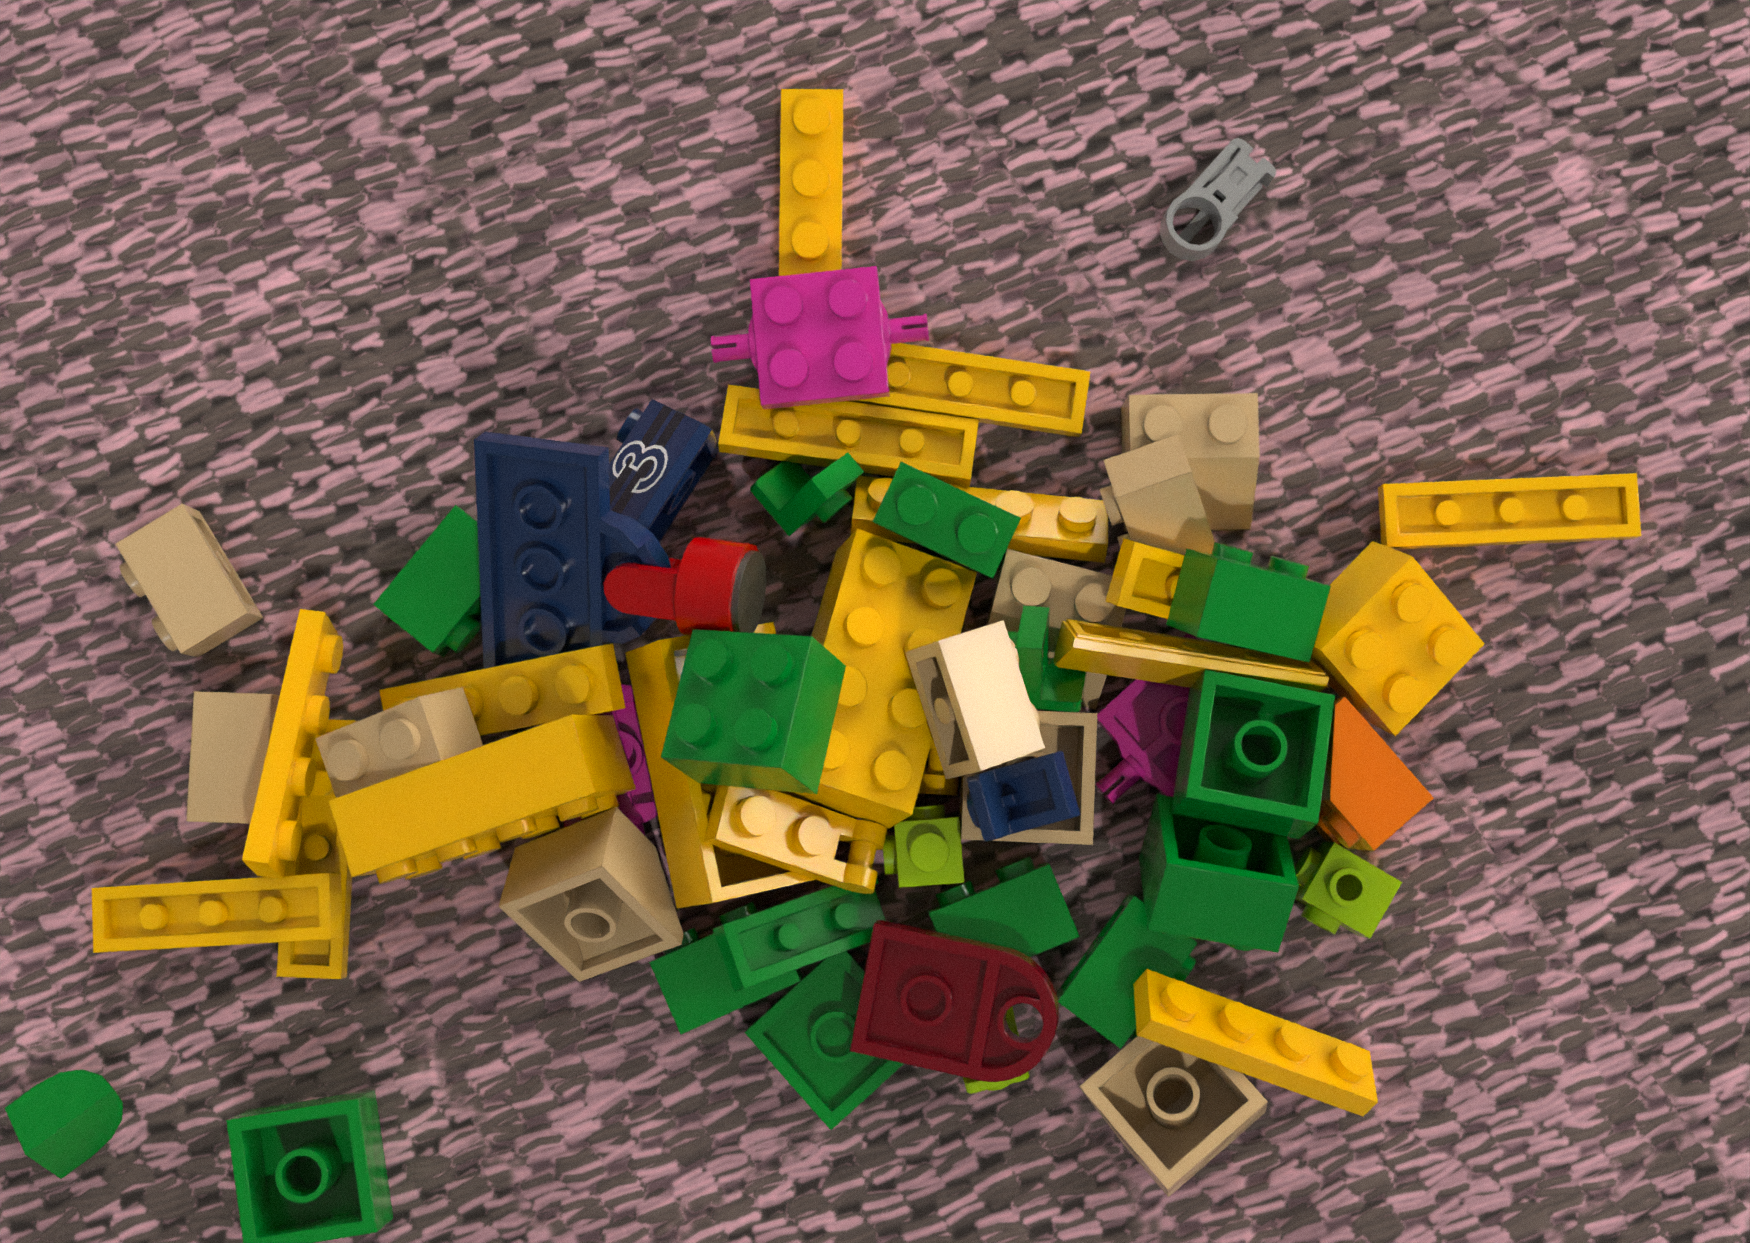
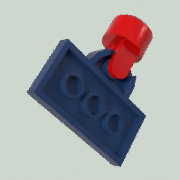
(579, 576)

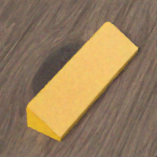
(1173, 658)

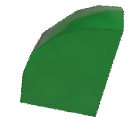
(66, 1119)

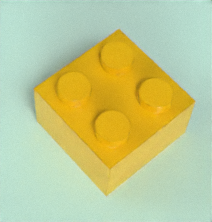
(1390, 637)

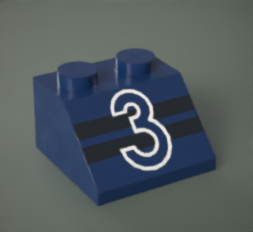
(658, 465)

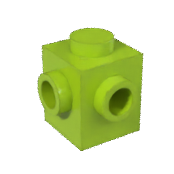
(925, 849)
(1343, 890)

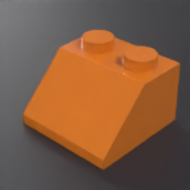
(1365, 785)

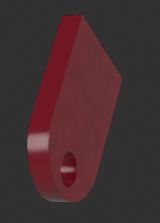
(946, 1004)

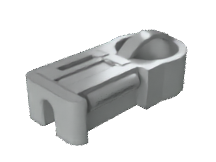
(1220, 196)

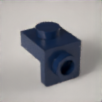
(1021, 796)

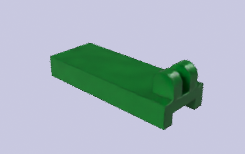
(796, 934)

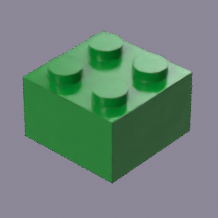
(754, 710)
(1253, 754)
(1215, 881)
(310, 1170)

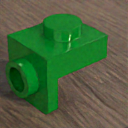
(797, 499)
(1046, 684)

